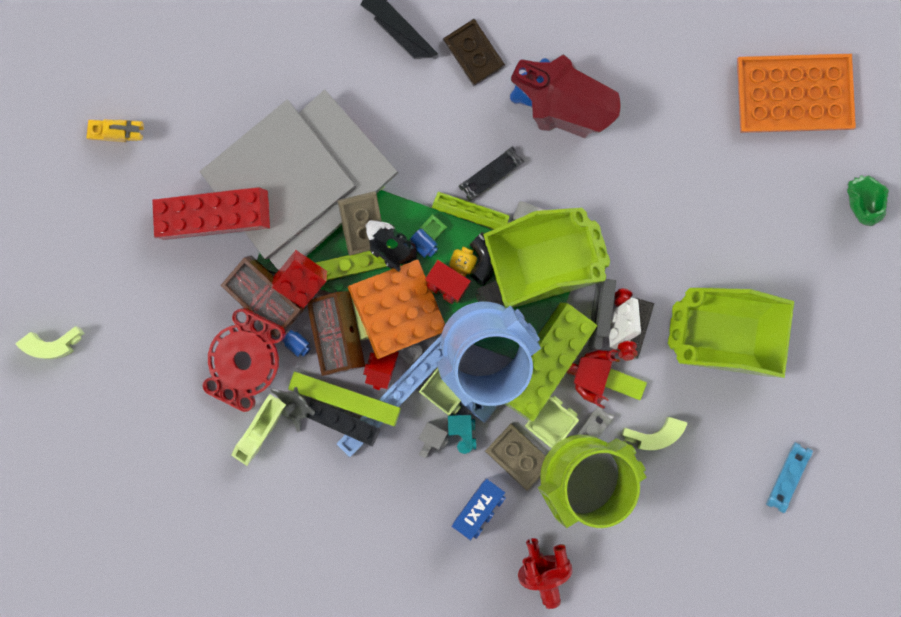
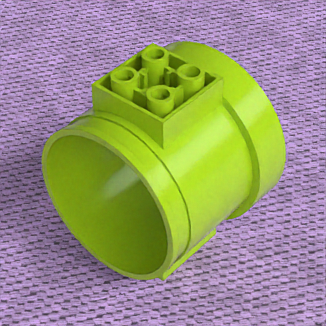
(562, 461)

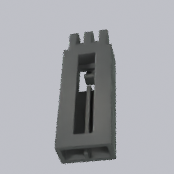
(602, 312)

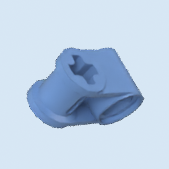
(481, 411)

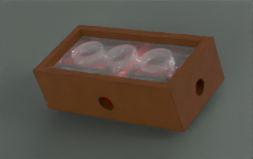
(252, 288)
(335, 333)

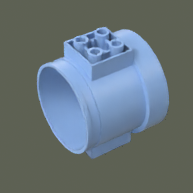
(479, 322)

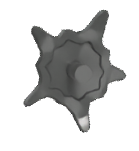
(295, 406)

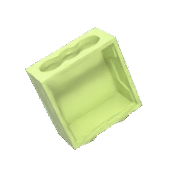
(440, 394)
(553, 422)

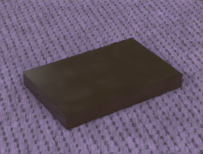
(473, 52)

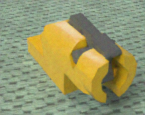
(114, 130)

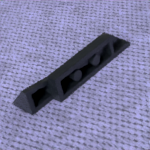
(399, 29)

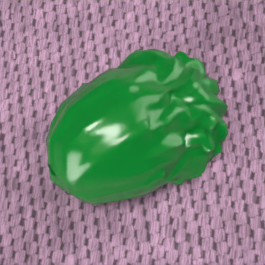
(867, 199)

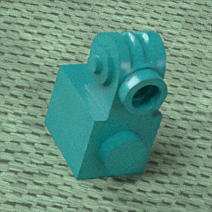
(463, 426)

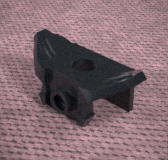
(379, 234)

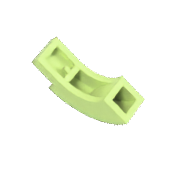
(35, 347)
(664, 437)

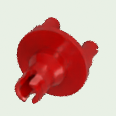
(545, 572)

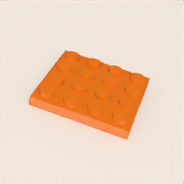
(397, 309)

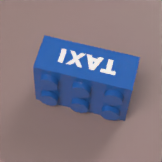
(479, 509)

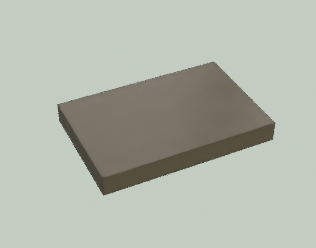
(355, 214)
(517, 456)

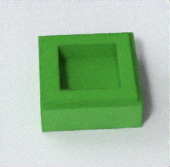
(433, 227)

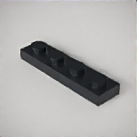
(343, 423)

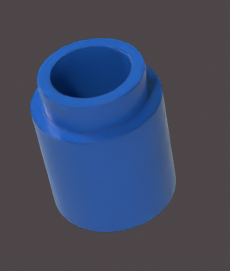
(296, 343)

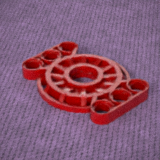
(257, 346)

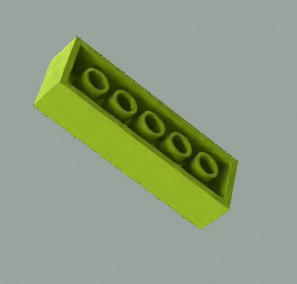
(560, 345)

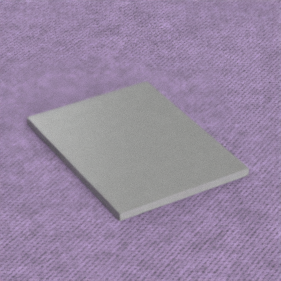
(356, 157)

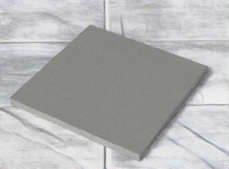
(290, 164)

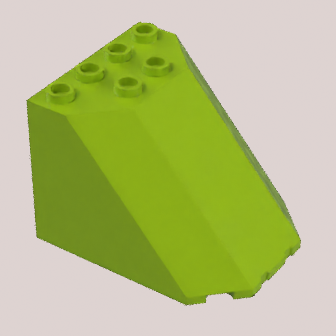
(546, 255)
(732, 330)

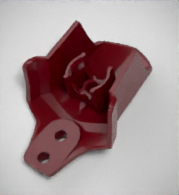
(566, 97)

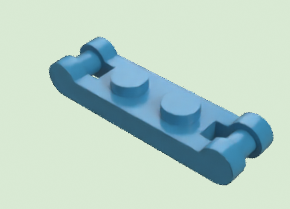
(789, 477)

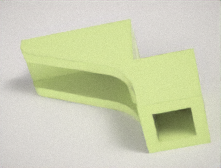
(258, 430)

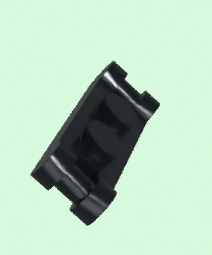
(491, 174)

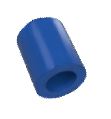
(424, 243)

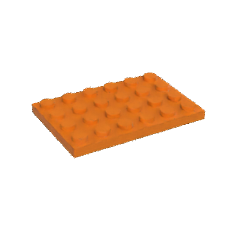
(796, 93)

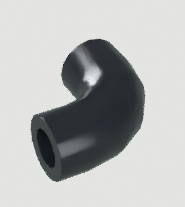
(483, 270)

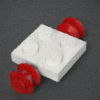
(625, 324)

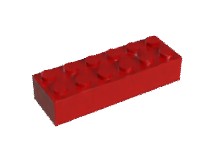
(211, 213)

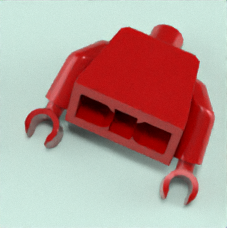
(592, 374)

